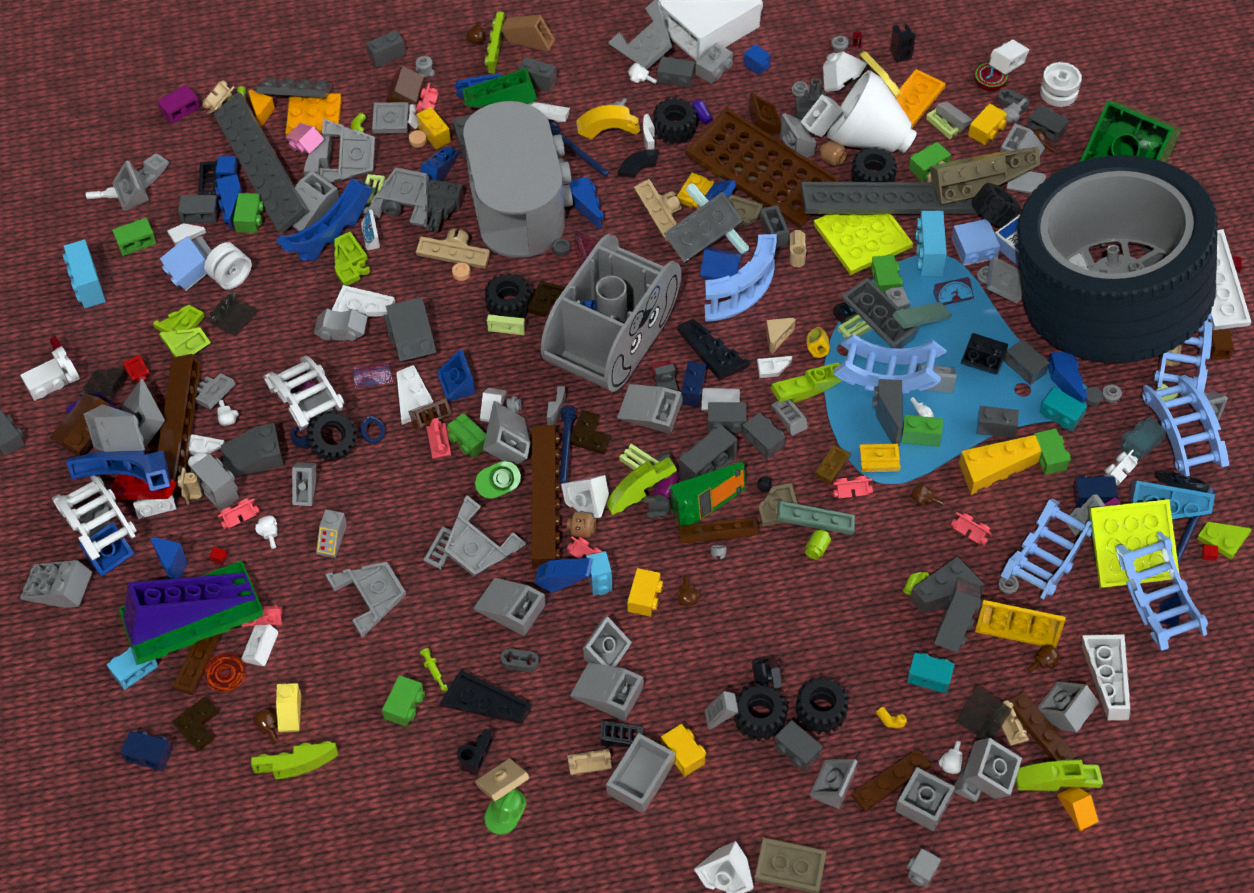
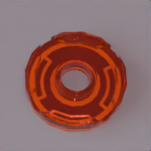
(230, 681)

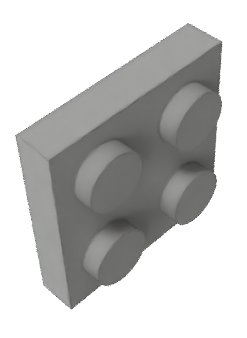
(390, 117)
(1004, 280)

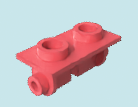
(428, 96)
(438, 439)
(859, 485)
(244, 509)
(965, 523)
(580, 548)
(271, 615)

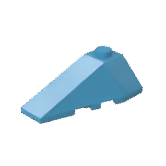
(1182, 501)

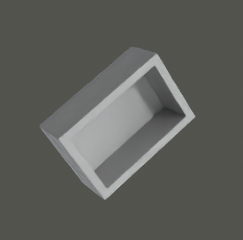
(640, 773)

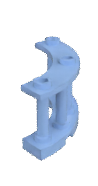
(751, 280)
(1204, 344)
(911, 381)
(1204, 413)
(1020, 559)
(1142, 600)

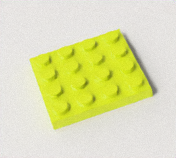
(862, 236)
(1135, 528)

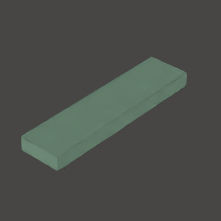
(922, 315)
(815, 517)

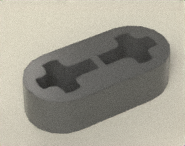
(1011, 97)
(520, 660)

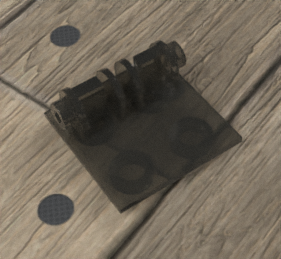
(231, 314)
(104, 382)
(983, 715)

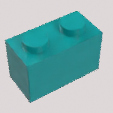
(1063, 409)
(930, 672)

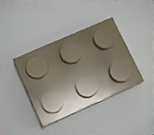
(790, 865)

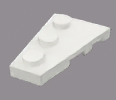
(362, 301)
(411, 392)

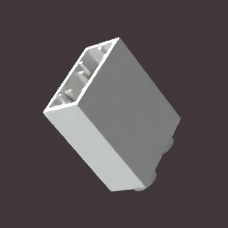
(709, 22)

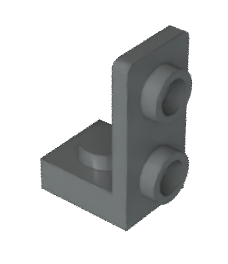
(665, 377)

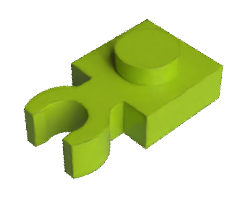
(351, 274)

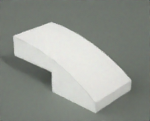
(648, 132)

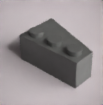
(936, 589)
(958, 615)

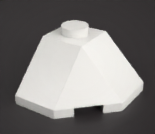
(839, 69)
(587, 495)
(726, 870)

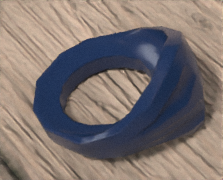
(370, 419)
(300, 442)

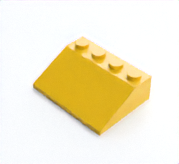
(1019, 624)

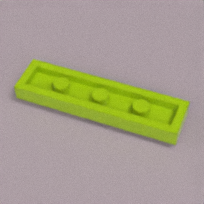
(495, 38)

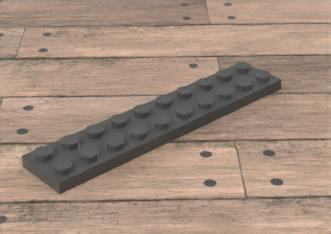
(260, 162)
(877, 198)

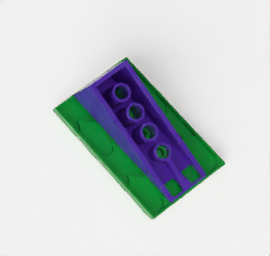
(181, 611)

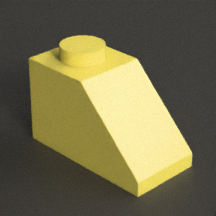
(288, 707)

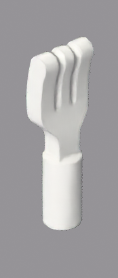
(412, 116)
(108, 193)

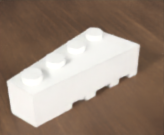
(1109, 671)

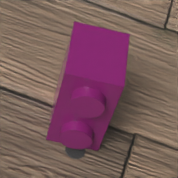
(178, 104)

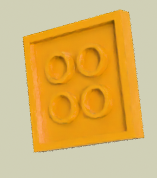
(313, 111)

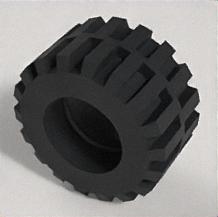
(671, 130)
(873, 159)
(996, 204)
(508, 286)
(336, 421)
(821, 690)
(762, 697)

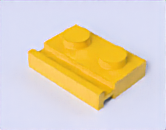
(700, 182)
(879, 457)

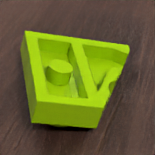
(347, 251)
(185, 318)
(185, 341)
(1226, 537)

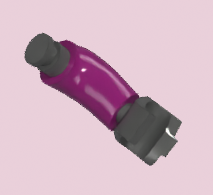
(658, 501)

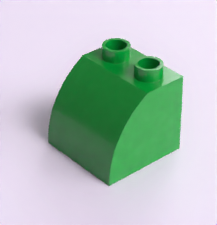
(1130, 132)

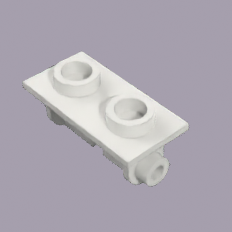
(1124, 462)
(152, 507)

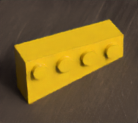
(997, 461)

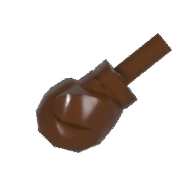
(476, 34)
(1043, 139)
(924, 495)
(687, 595)
(1045, 657)
(266, 723)

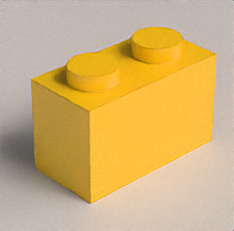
(987, 124)
(434, 128)
(644, 592)
(687, 753)

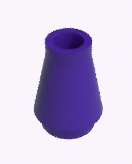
(702, 112)

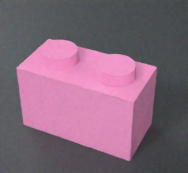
(304, 138)

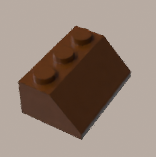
(73, 430)

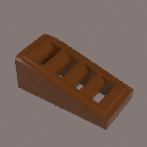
(415, 418)

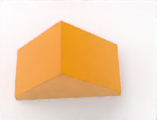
(262, 106)
(1079, 807)

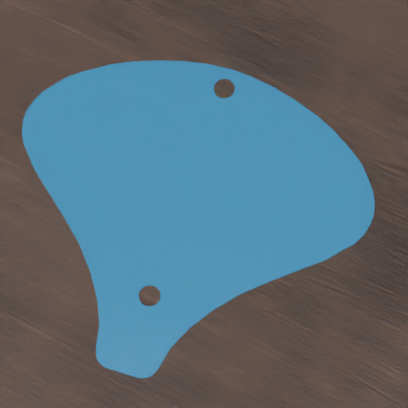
(851, 405)

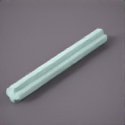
(734, 238)

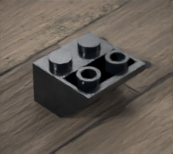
(985, 353)

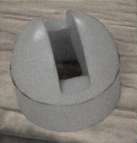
(718, 550)

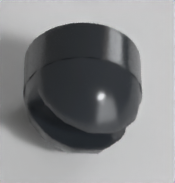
(764, 484)

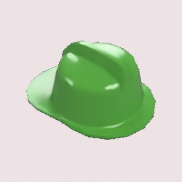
(497, 479)
(505, 812)

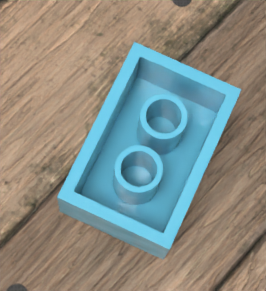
(931, 243)
(84, 274)

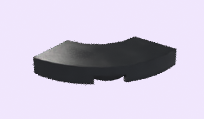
(637, 162)
(1180, 481)

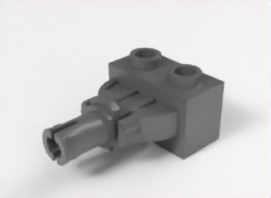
(805, 102)
(442, 200)

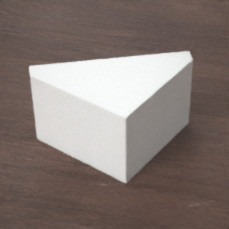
(489, 396)

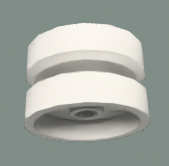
(1060, 84)
(227, 265)

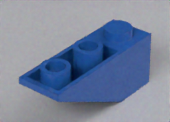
(440, 163)
(228, 190)
(585, 200)
(1065, 374)
(562, 573)

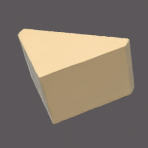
(778, 331)

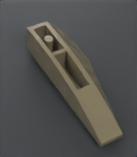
(966, 176)

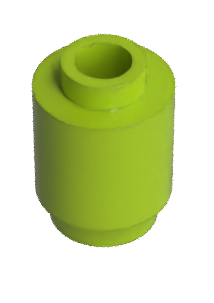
(817, 544)

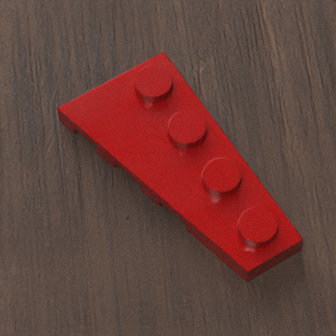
(133, 488)

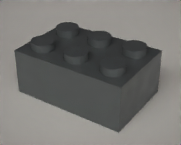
(710, 454)

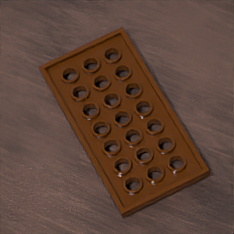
(764, 177)

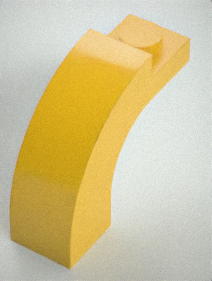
(607, 117)

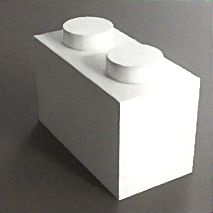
(1008, 56)
(821, 115)
(44, 379)

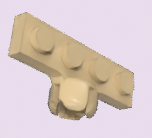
(658, 206)
(453, 250)

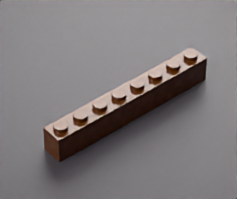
(179, 413)
(544, 495)

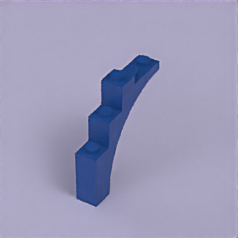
(344, 212)
(149, 468)

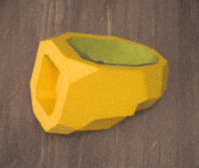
(818, 342)

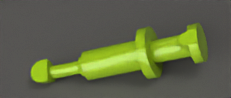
(431, 664)

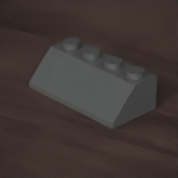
(877, 312)

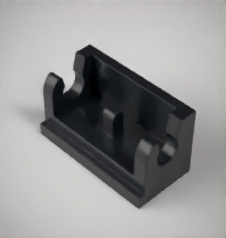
(902, 43)

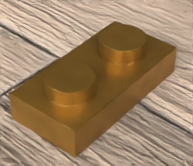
(832, 464)

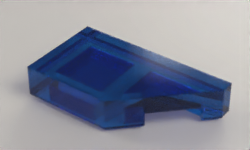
(1167, 604)

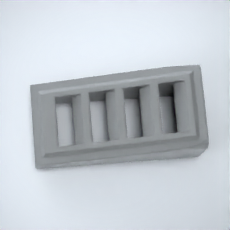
(795, 425)
(444, 532)
(724, 707)

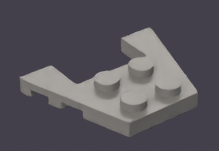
(650, 43)
(355, 153)
(407, 189)
(473, 548)
(376, 586)

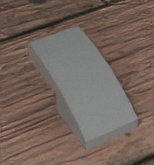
(152, 169)
(554, 408)
(1082, 514)

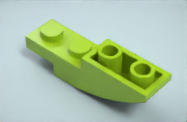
(803, 387)
(632, 487)
(305, 759)
(1057, 774)

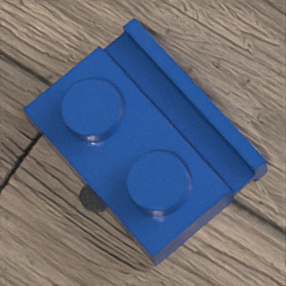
(724, 186)

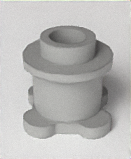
(424, 66)

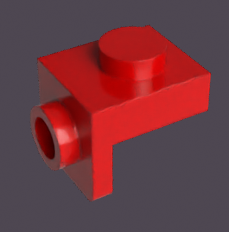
(136, 369)

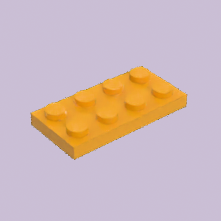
(919, 94)

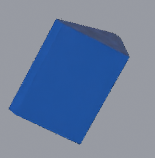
(720, 263)
(456, 377)
(111, 554)
(170, 556)

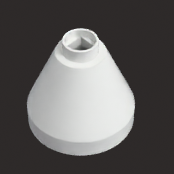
(872, 118)

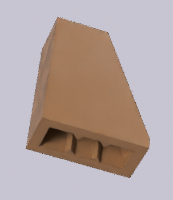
(528, 31)

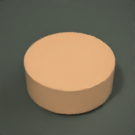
(417, 138)
(461, 271)

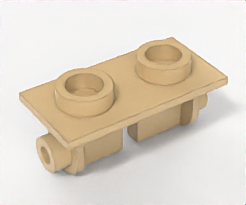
(222, 93)
(190, 486)
(1013, 728)
(589, 761)

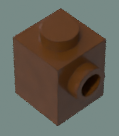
(1221, 345)

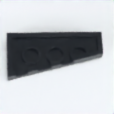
(712, 352)
(484, 699)

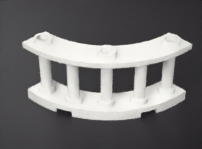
(276, 383)
(66, 503)

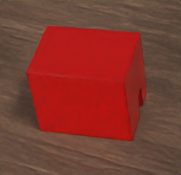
(1210, 552)
(218, 555)

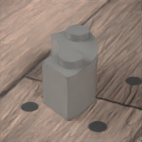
(340, 325)

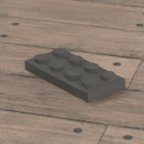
(296, 88)
(703, 227)

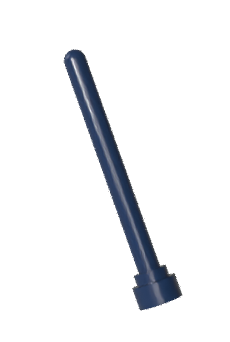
(556, 131)
(568, 415)
(1188, 532)

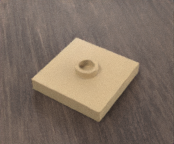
(502, 779)

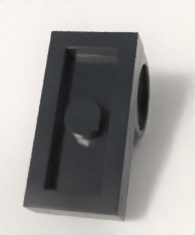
(766, 671)
(477, 753)

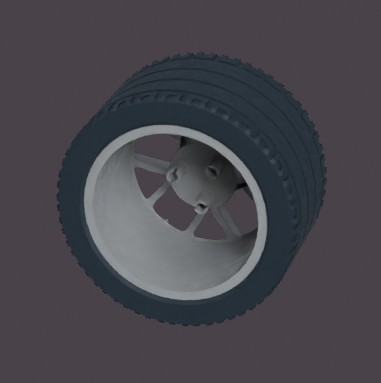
(1122, 303)

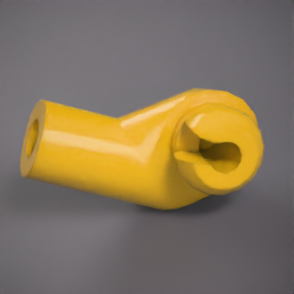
(891, 721)

